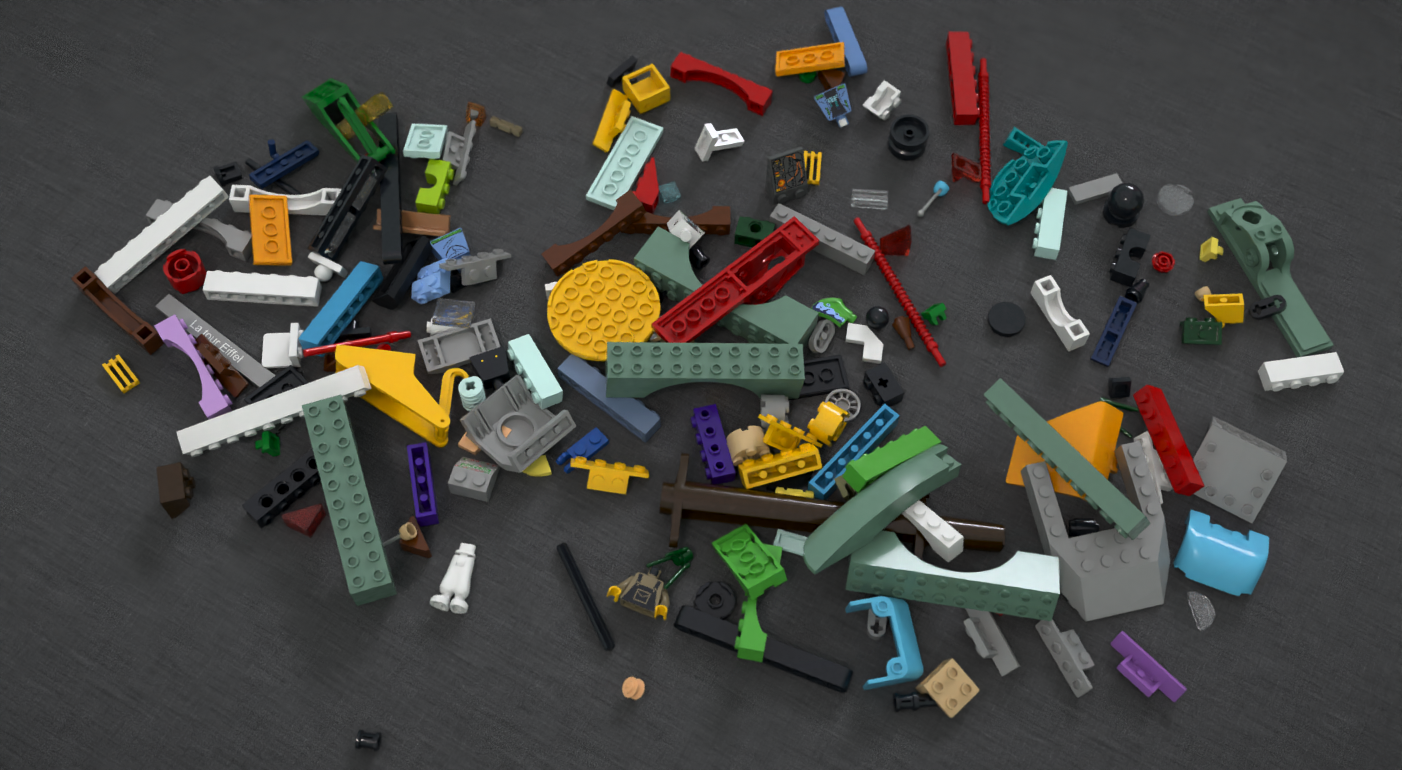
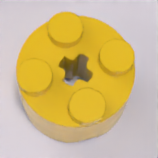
(828, 423)

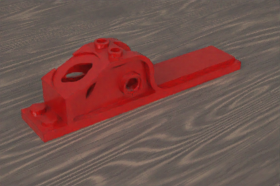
(741, 282)

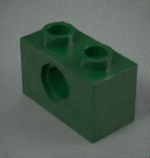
(745, 228)

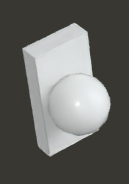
(326, 267)

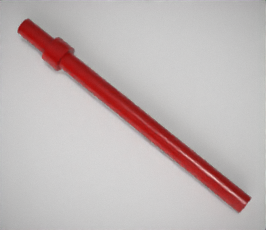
(390, 337)

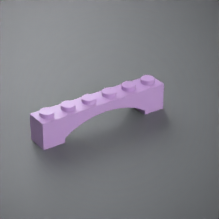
(174, 334)

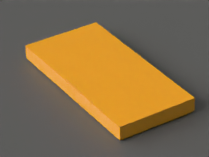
(810, 59)
(270, 230)

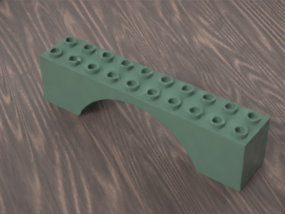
(668, 266)
(645, 367)
(348, 500)
(1020, 587)

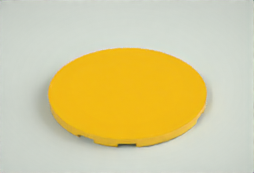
(601, 306)

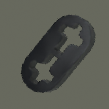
(1269, 311)

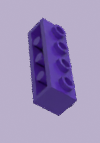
(713, 444)

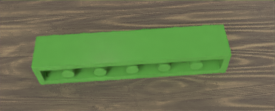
(881, 460)

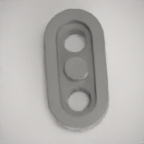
(821, 336)

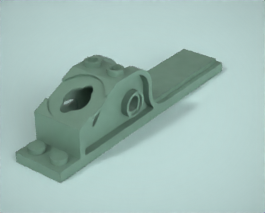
(1257, 243)

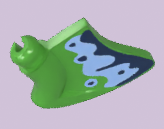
(834, 310)

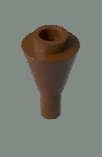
(902, 327)

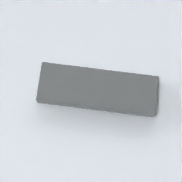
(1093, 189)

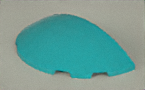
(1025, 182)

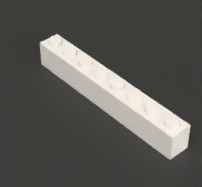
(161, 234)

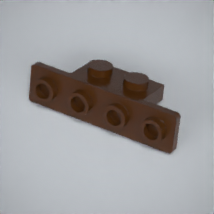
(221, 366)

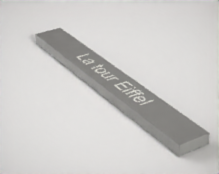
(240, 360)

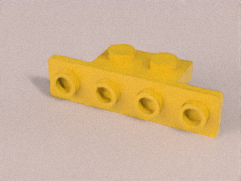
(612, 120)
(782, 436)
(608, 476)

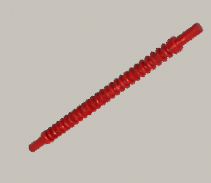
(984, 129)
(932, 346)

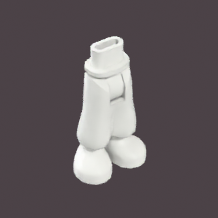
(456, 581)

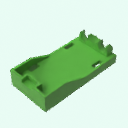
(749, 561)

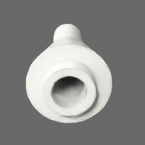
(437, 329)

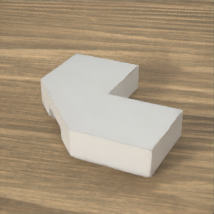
(863, 335)

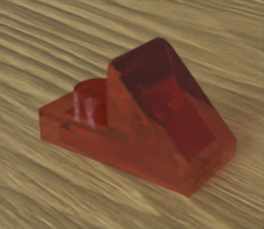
(965, 168)

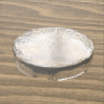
(1175, 199)

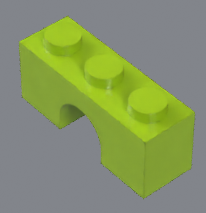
(432, 199)

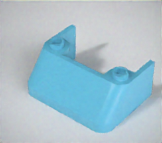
(908, 664)

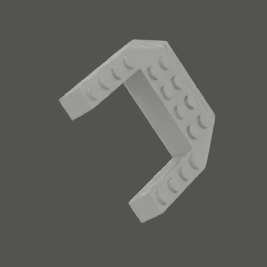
(1102, 569)

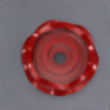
(1166, 258)

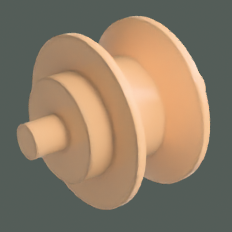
(633, 688)

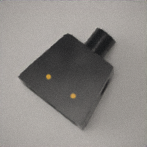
(491, 367)

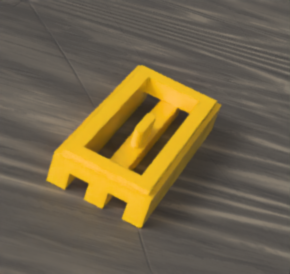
(812, 155)
(112, 363)

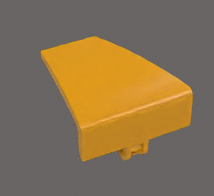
(1089, 430)

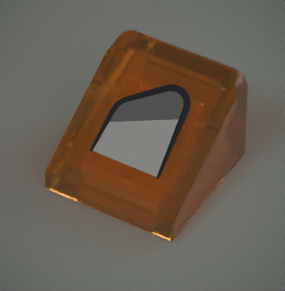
(476, 113)

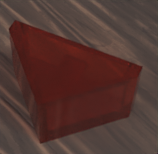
(897, 242)
(305, 519)

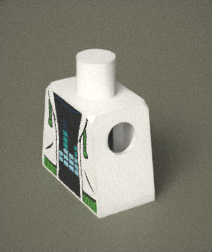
(685, 228)

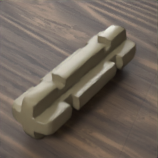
(506, 126)

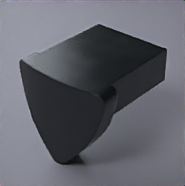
(228, 173)

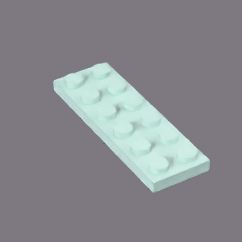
(624, 162)

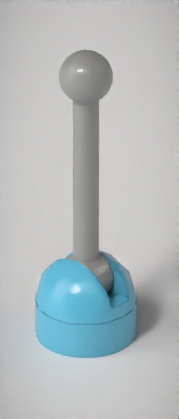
(940, 189)

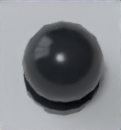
(1123, 205)

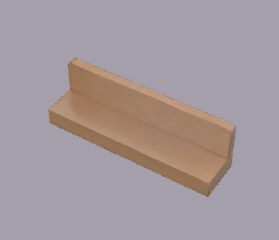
(421, 223)

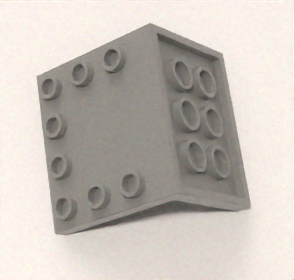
(1237, 469)

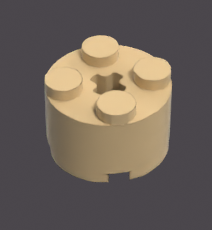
(746, 444)

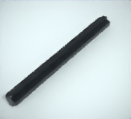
(585, 596)

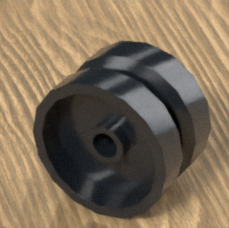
(908, 137)

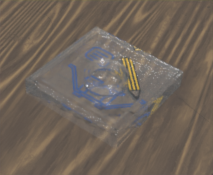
(453, 313)

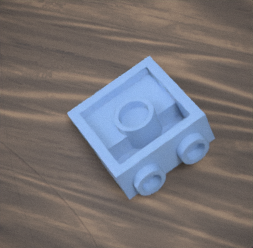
(431, 283)

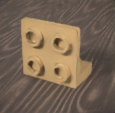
(949, 687)

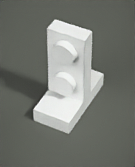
(712, 141)

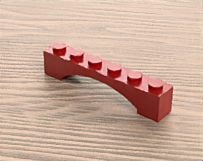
(688, 68)

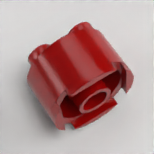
(184, 270)

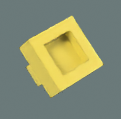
(1210, 249)

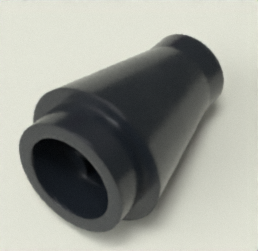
(1137, 291)

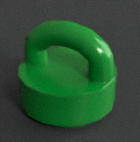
(807, 77)

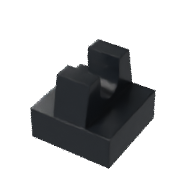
(1119, 387)

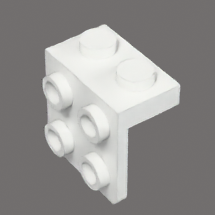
(282, 348)

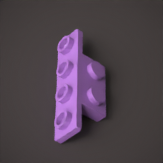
(1144, 670)

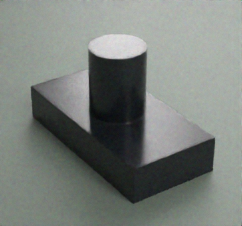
(622, 71)
(353, 332)

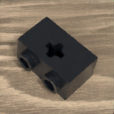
(883, 386)

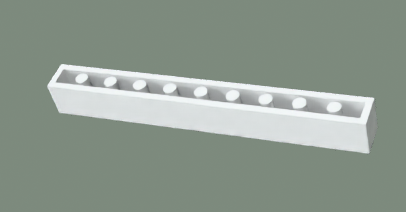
(270, 411)

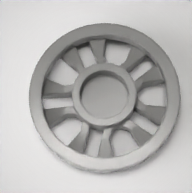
(844, 403)

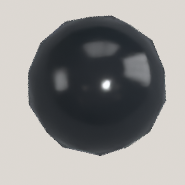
(877, 317)

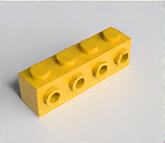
(779, 466)

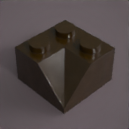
(175, 488)

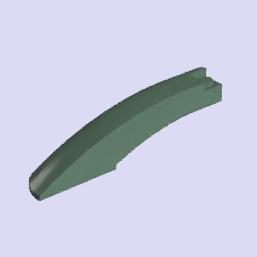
(877, 506)

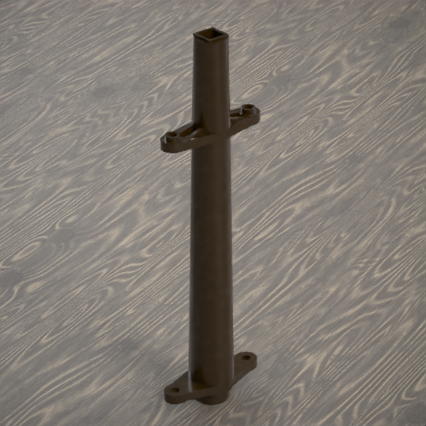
(797, 513)

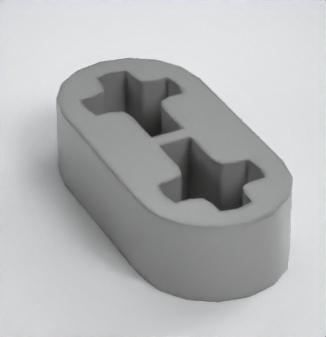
(872, 619)

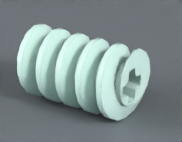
(471, 392)

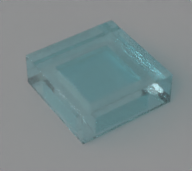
(669, 192)

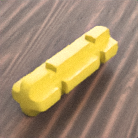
(796, 492)

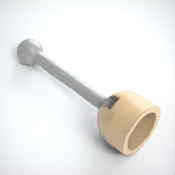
(406, 532)

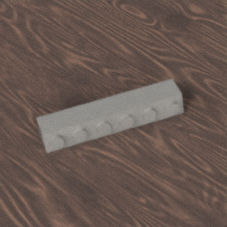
(832, 243)

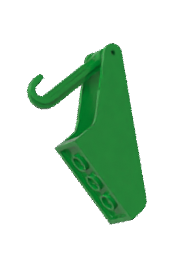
(347, 103)

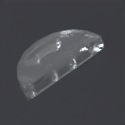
(1202, 610)

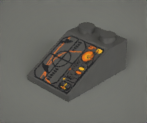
(786, 176)

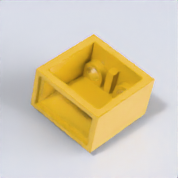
(647, 92)

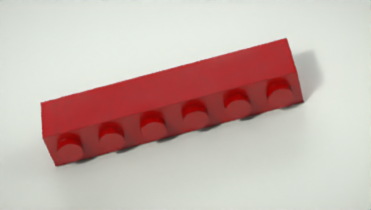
(962, 78)
(1168, 440)

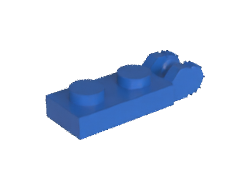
(585, 447)

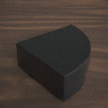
(456, 284)

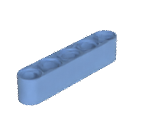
(842, 32)

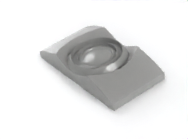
(455, 346)

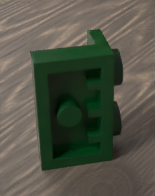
(1201, 332)

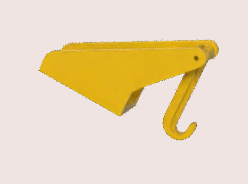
(400, 393)

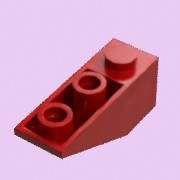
(647, 187)

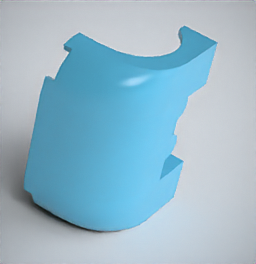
(1221, 556)

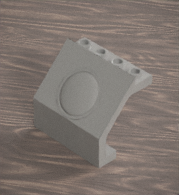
(532, 428)

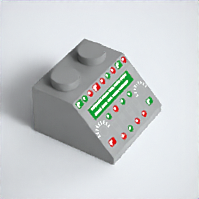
(473, 478)

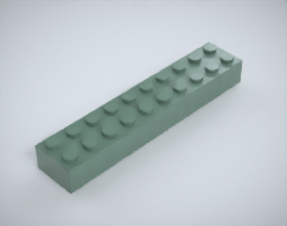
(1069, 462)

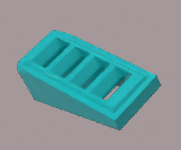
(1015, 137)

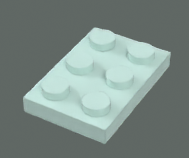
(425, 141)

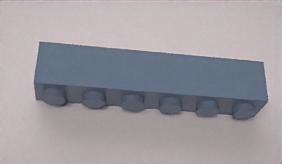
(592, 385)

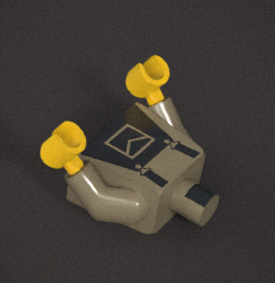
(643, 594)

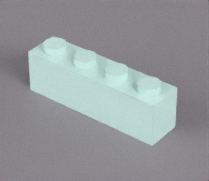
(1050, 224)
(534, 371)

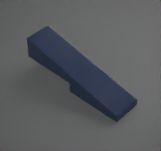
(1113, 331)

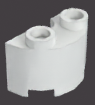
(883, 100)

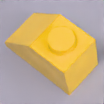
(1225, 307)

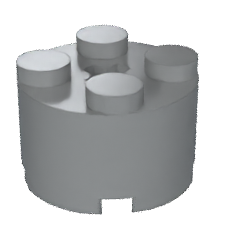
(774, 405)

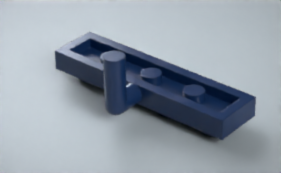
(283, 164)

